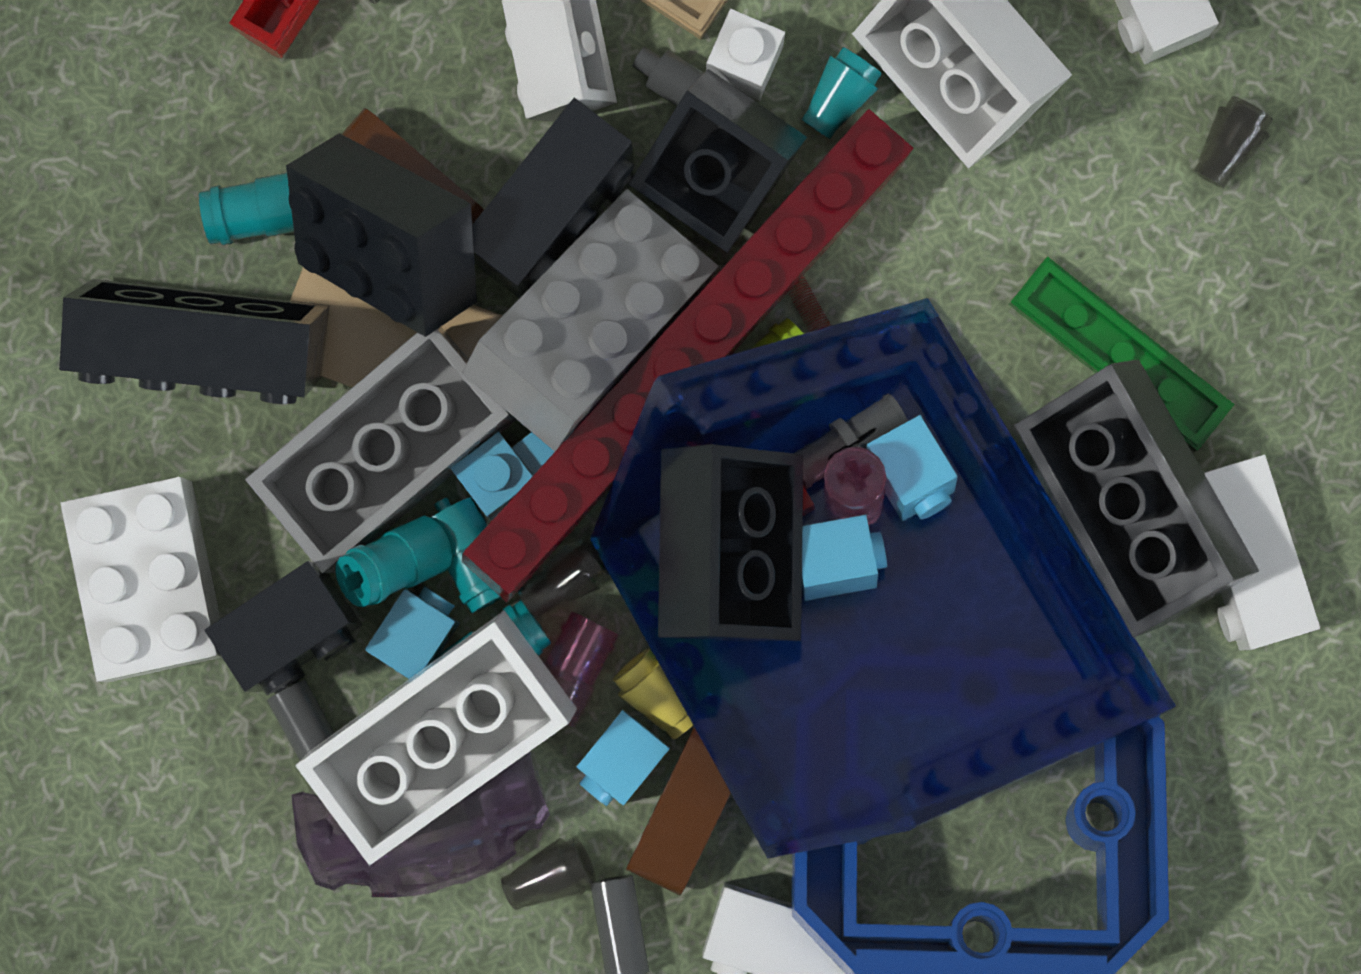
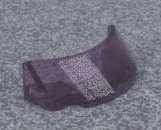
(446, 852)

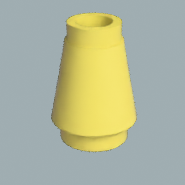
(651, 694)

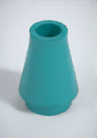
(840, 92)

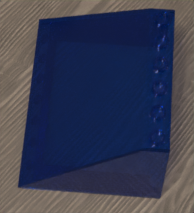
(901, 698)

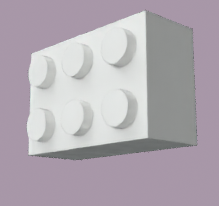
(964, 67)
(142, 578)

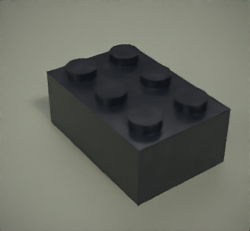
(552, 198)
(382, 234)
(730, 544)

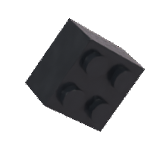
(717, 160)
(284, 629)

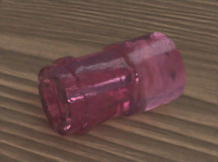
(854, 485)
(579, 658)

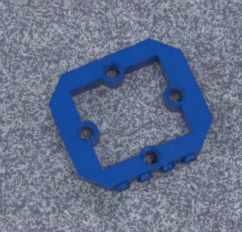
(1128, 875)

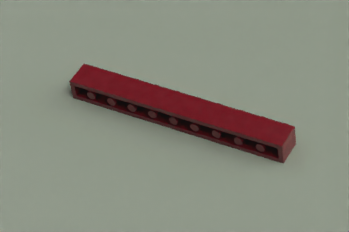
(705, 331)

